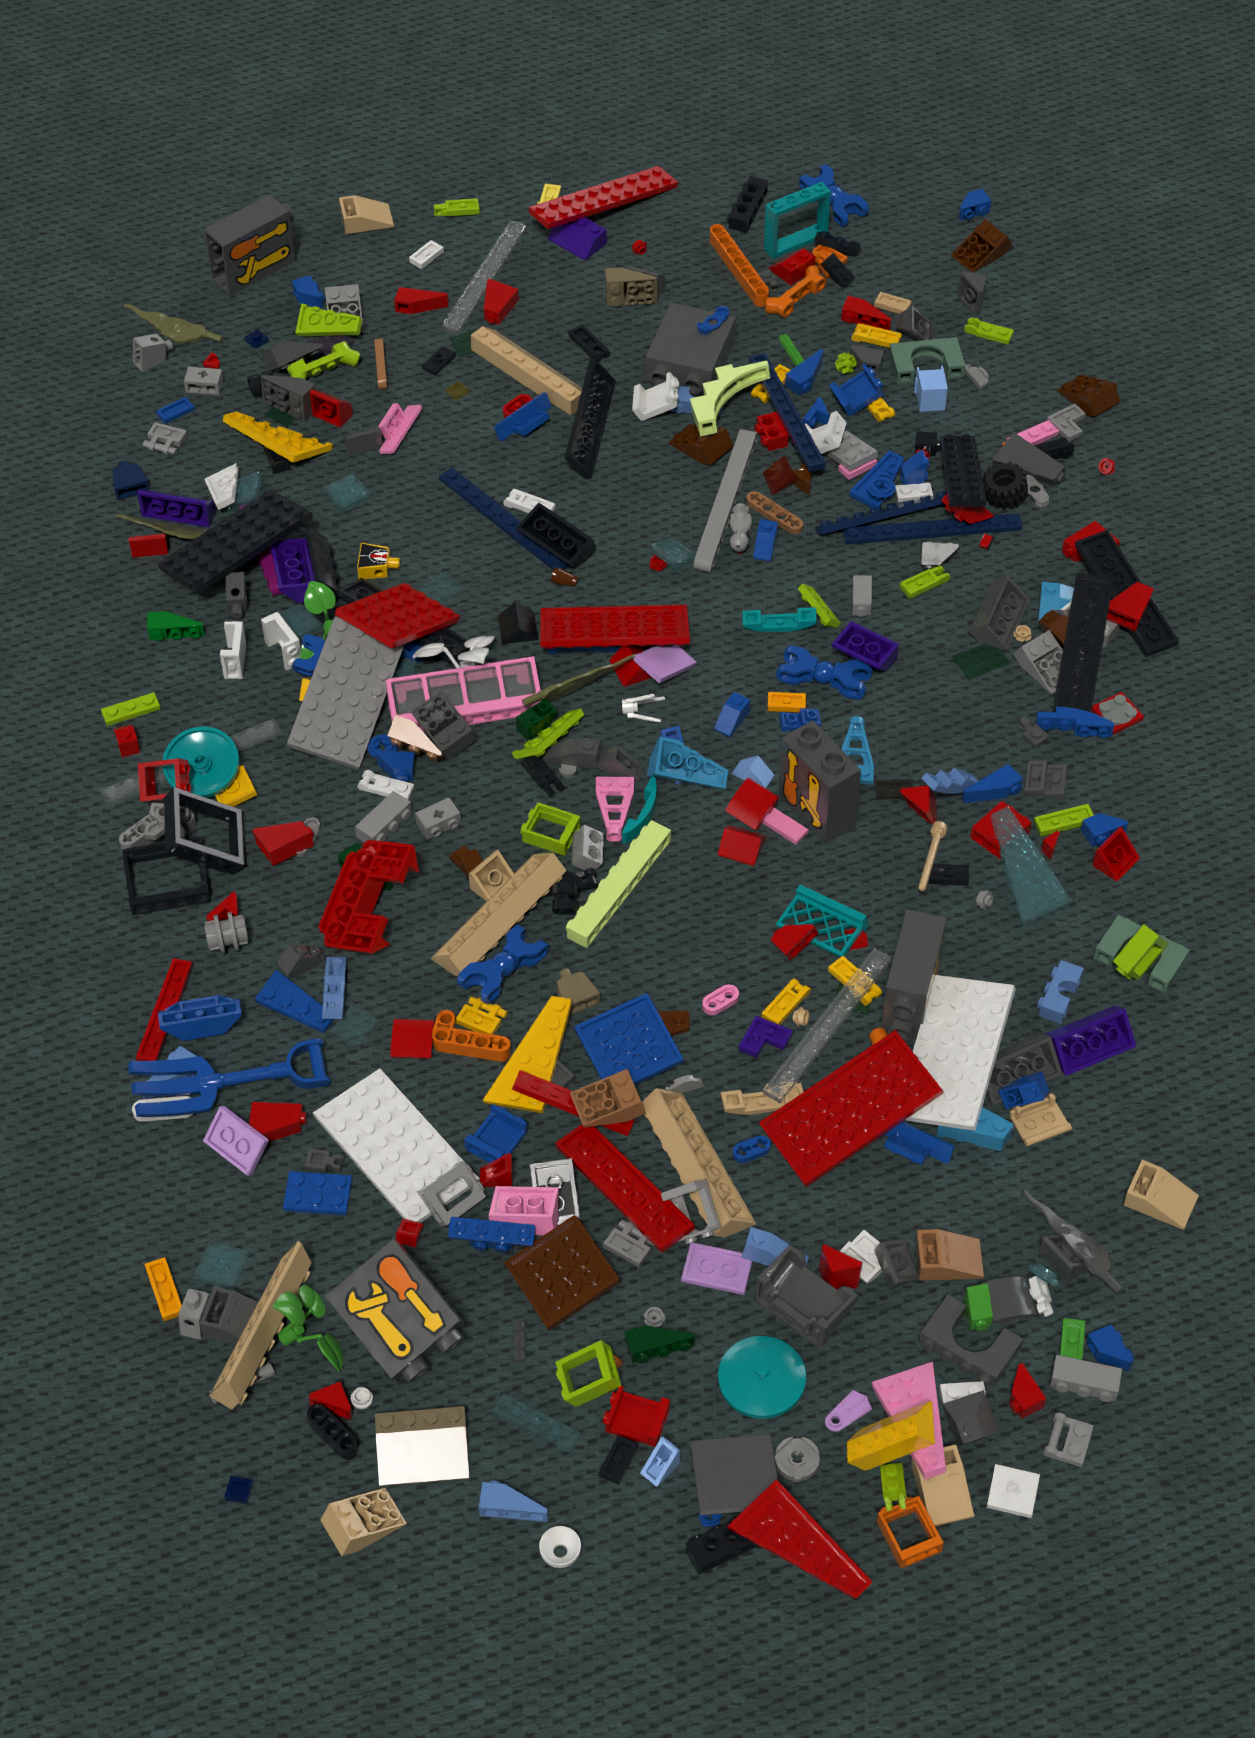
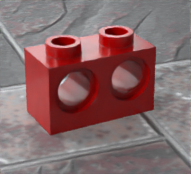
(771, 431)

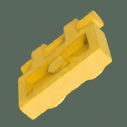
(478, 1020)

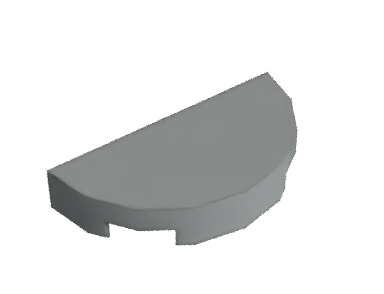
(977, 375)
(685, 1084)

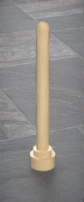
(938, 831)

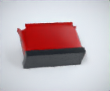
(986, 541)

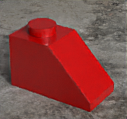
(126, 740)
(793, 938)
(1026, 1394)

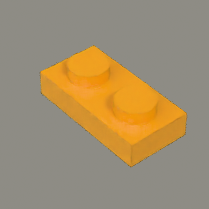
(786, 701)

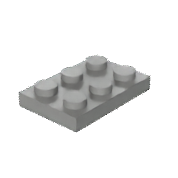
(852, 452)

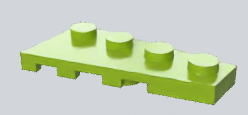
(319, 322)
(549, 735)

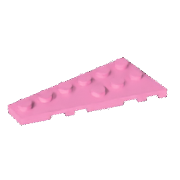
(909, 1390)

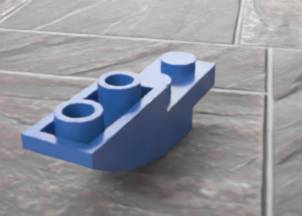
(1081, 721)

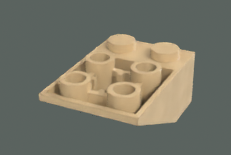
(364, 214)
(1160, 1195)
(946, 1494)
(361, 1520)

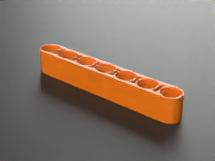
(738, 265)

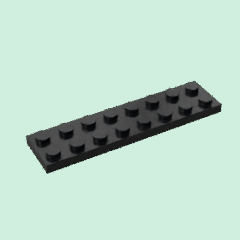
(590, 419)
(962, 471)
(1108, 561)
(452, 641)
(1083, 642)

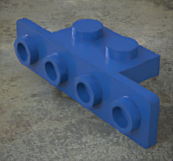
(525, 418)
(917, 1144)
(491, 1234)

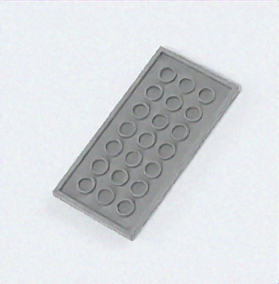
(344, 696)

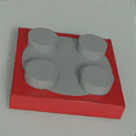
(1119, 711)

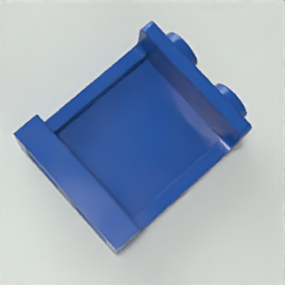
(858, 391)
(496, 1135)

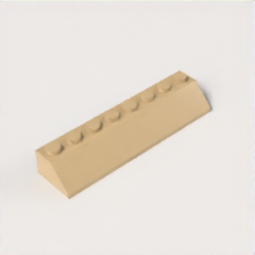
(526, 368)
(500, 913)
(696, 1158)
(260, 1329)

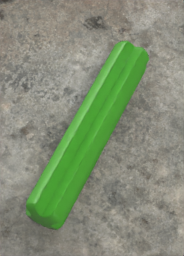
(791, 349)

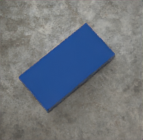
(175, 410)

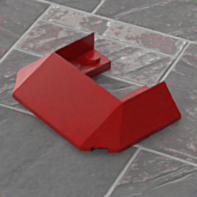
(348, 914)

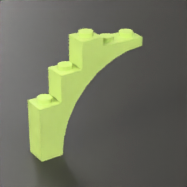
(717, 392)

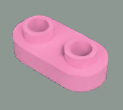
(719, 999)

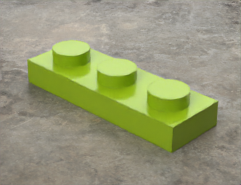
(824, 612)
(130, 709)
(1062, 819)

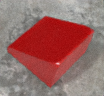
(1049, 844)
(860, 942)
(409, 1232)

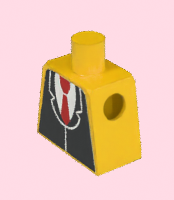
(375, 561)

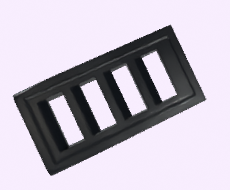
(277, 462)

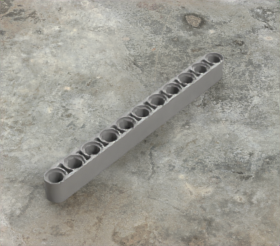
(724, 501)

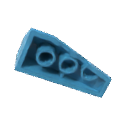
(1053, 597)
(681, 764)

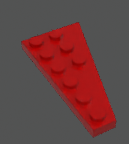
(789, 1532)

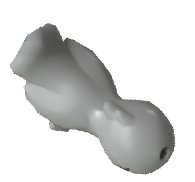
(741, 527)

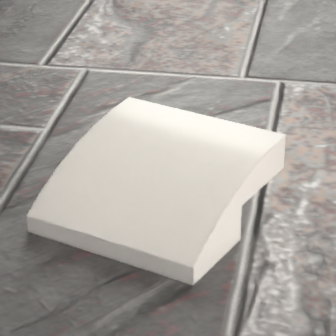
(863, 1250)

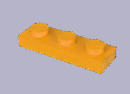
(163, 1288)

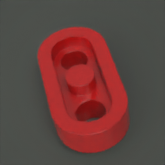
(515, 404)

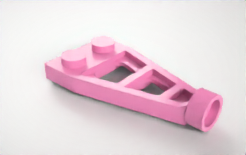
(614, 787)

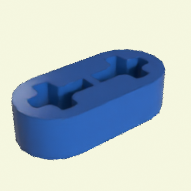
(751, 1148)

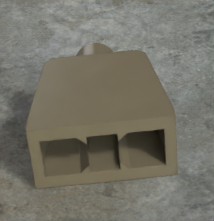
(578, 989)

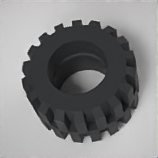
(995, 485)

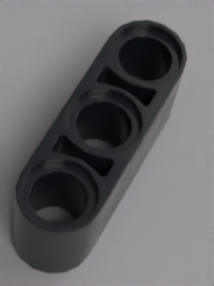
(327, 1424)

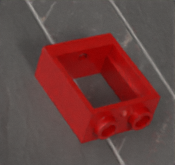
(147, 778)

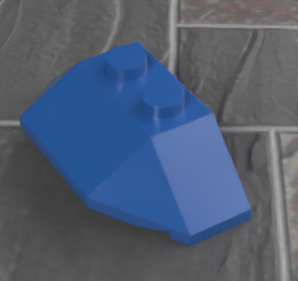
(200, 1017)

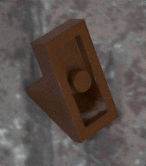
(802, 479)
(465, 859)

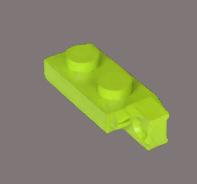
(457, 207)

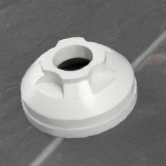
(557, 1537)

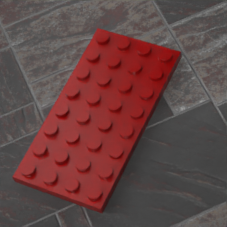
(614, 626)
(851, 1108)

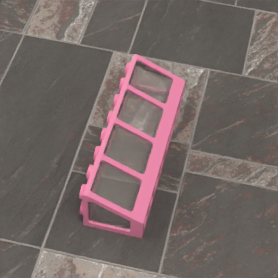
(477, 691)

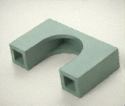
(945, 350)
(1170, 960)

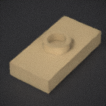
(891, 303)

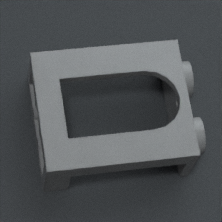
(677, 1199)
(433, 1204)

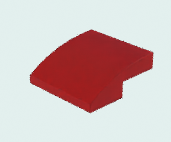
(752, 803)
(412, 1039)

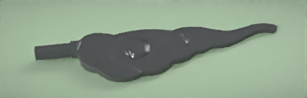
(1081, 1244)

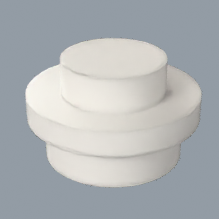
(361, 1398)

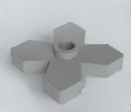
(157, 828)

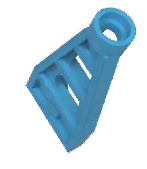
(857, 733)

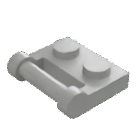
(1076, 1441)

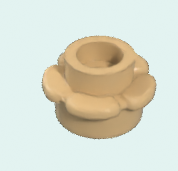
(1022, 629)
(801, 1017)

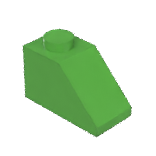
(978, 1307)

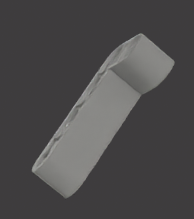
(135, 834)

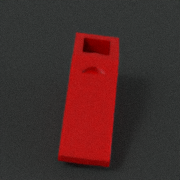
(416, 301)
(861, 312)

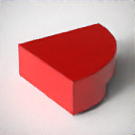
(212, 362)

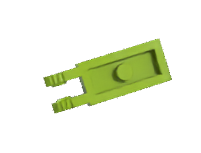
(988, 330)
(924, 581)
(893, 1485)

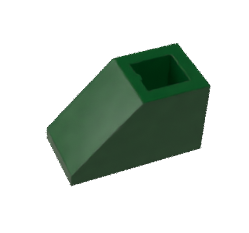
(535, 719)

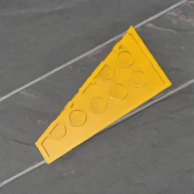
(280, 439)
(535, 1055)

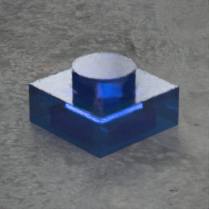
(256, 339)
(238, 1489)

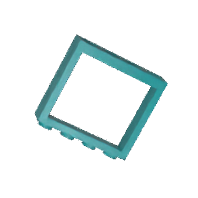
(791, 202)

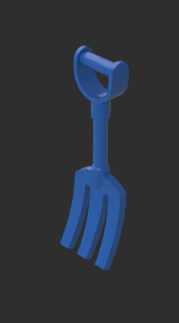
(208, 1082)

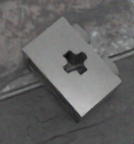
(203, 380)
(438, 818)

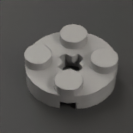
(797, 1471)

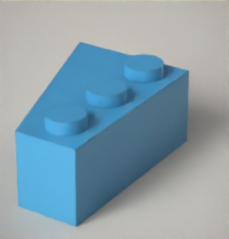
(991, 1132)

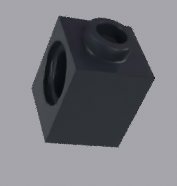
(928, 441)

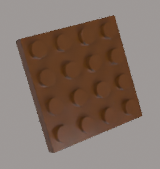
(562, 1272)

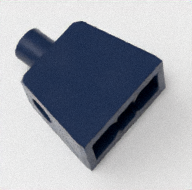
(128, 480)

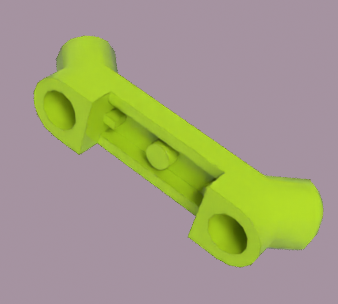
(340, 354)

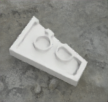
(223, 486)

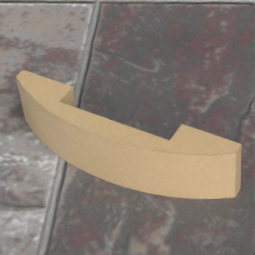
(755, 1103)

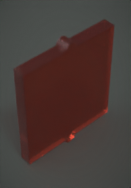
(779, 475)

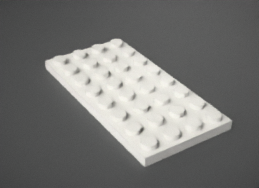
(961, 1047)
(391, 1144)

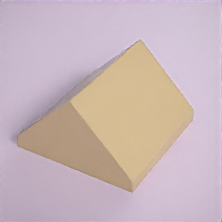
(490, 875)

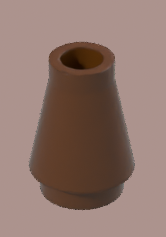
(562, 577)

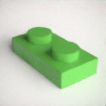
(1072, 1338)

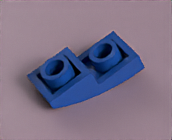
(793, 721)

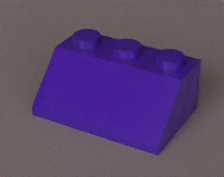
(579, 237)
(867, 646)

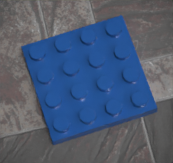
(629, 1039)

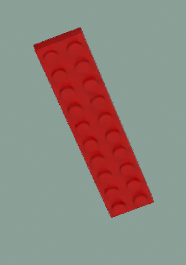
(602, 197)

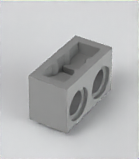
(587, 848)

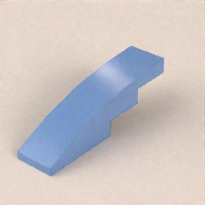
(951, 782)
(334, 988)

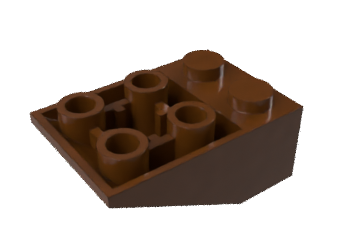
(982, 247)
(1090, 394)
(704, 448)

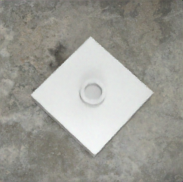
(1013, 1491)

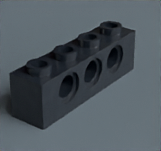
(747, 204)
(726, 1550)

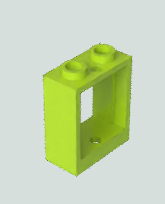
(554, 815)
(1140, 953)
(593, 1390)

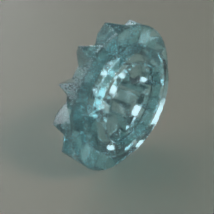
(1044, 1273)

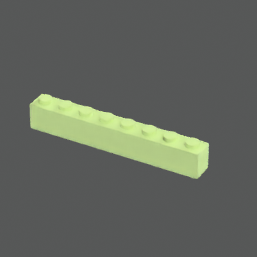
(618, 884)

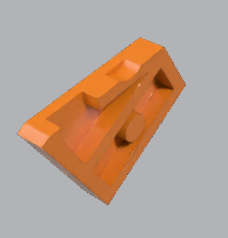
(823, 252)

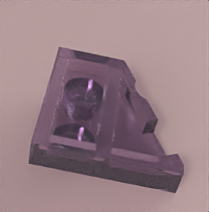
(329, 341)

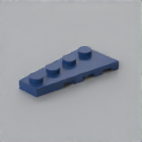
(886, 467)
(291, 1001)

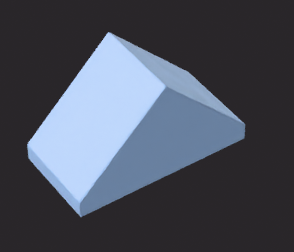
(754, 769)
(661, 1462)

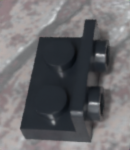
(1057, 448)

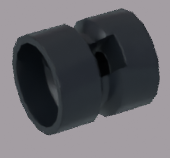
(254, 383)
(565, 899)

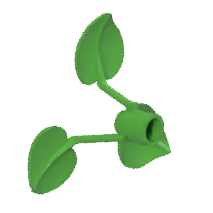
(316, 600)
(292, 1308)

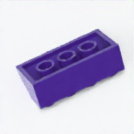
(176, 508)
(292, 567)
(1092, 1039)

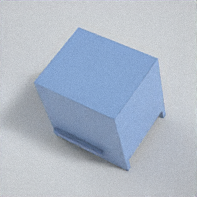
(931, 389)

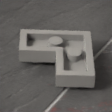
(1065, 421)

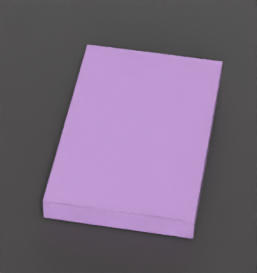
(664, 661)
(235, 1140)
(716, 1268)

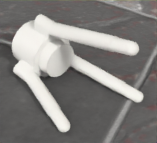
(630, 706)

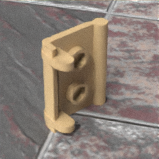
(1039, 1120)

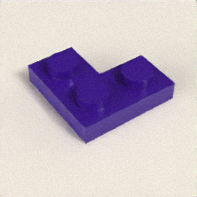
(762, 1032)

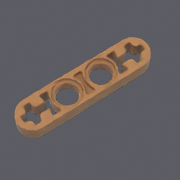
(380, 363)
(776, 511)

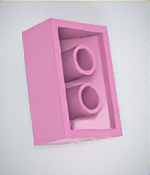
(526, 1206)

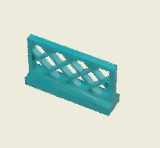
(833, 910)

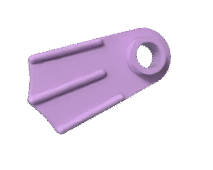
(848, 1411)

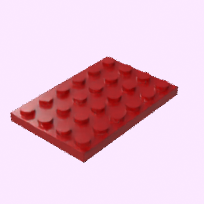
(397, 615)

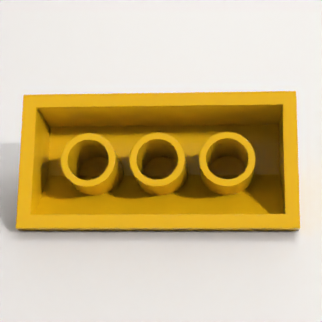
(892, 1437)

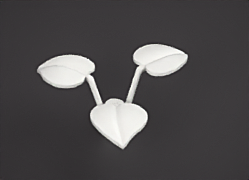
(475, 654)

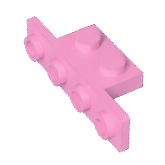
(396, 425)

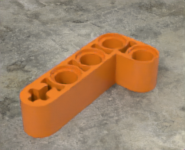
(446, 1029)

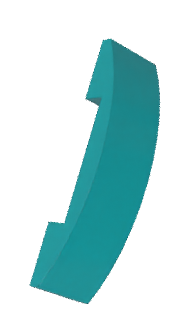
(779, 622)
(634, 827)

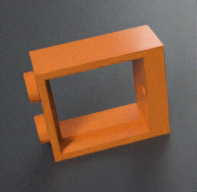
(919, 1551)

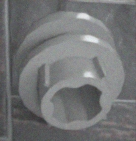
(226, 932)

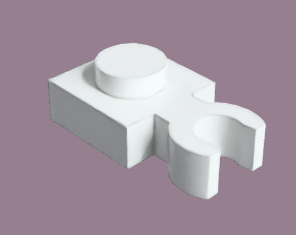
(1040, 1292)

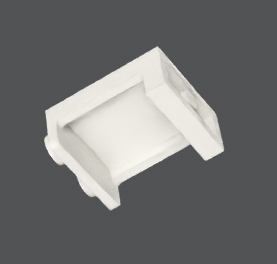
(656, 399)
(829, 435)
(277, 631)
(234, 659)

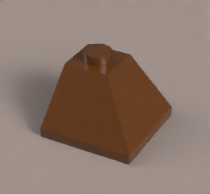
(1056, 622)

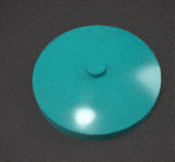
(211, 760)
(761, 1377)

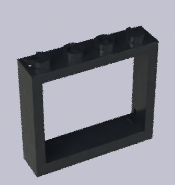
(195, 852)
(166, 900)

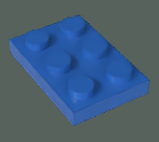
(317, 1193)

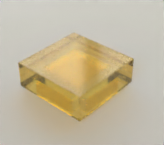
(457, 390)

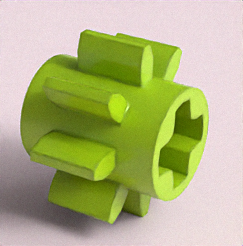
(845, 363)

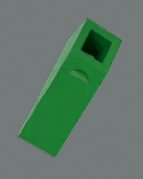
(172, 626)

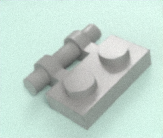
(166, 434)
(627, 1247)

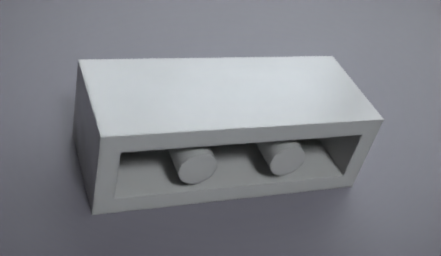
(384, 818)
(1086, 1378)

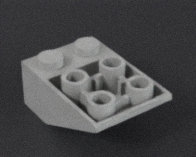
(344, 300)
(1041, 660)

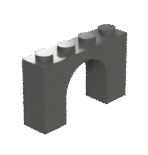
(987, 1364)

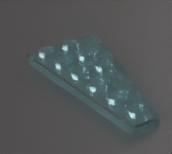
(1029, 876)

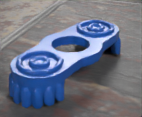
(720, 316)

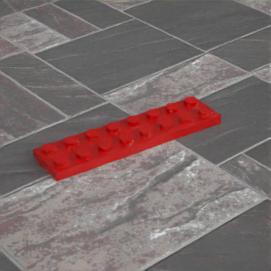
(625, 1187)

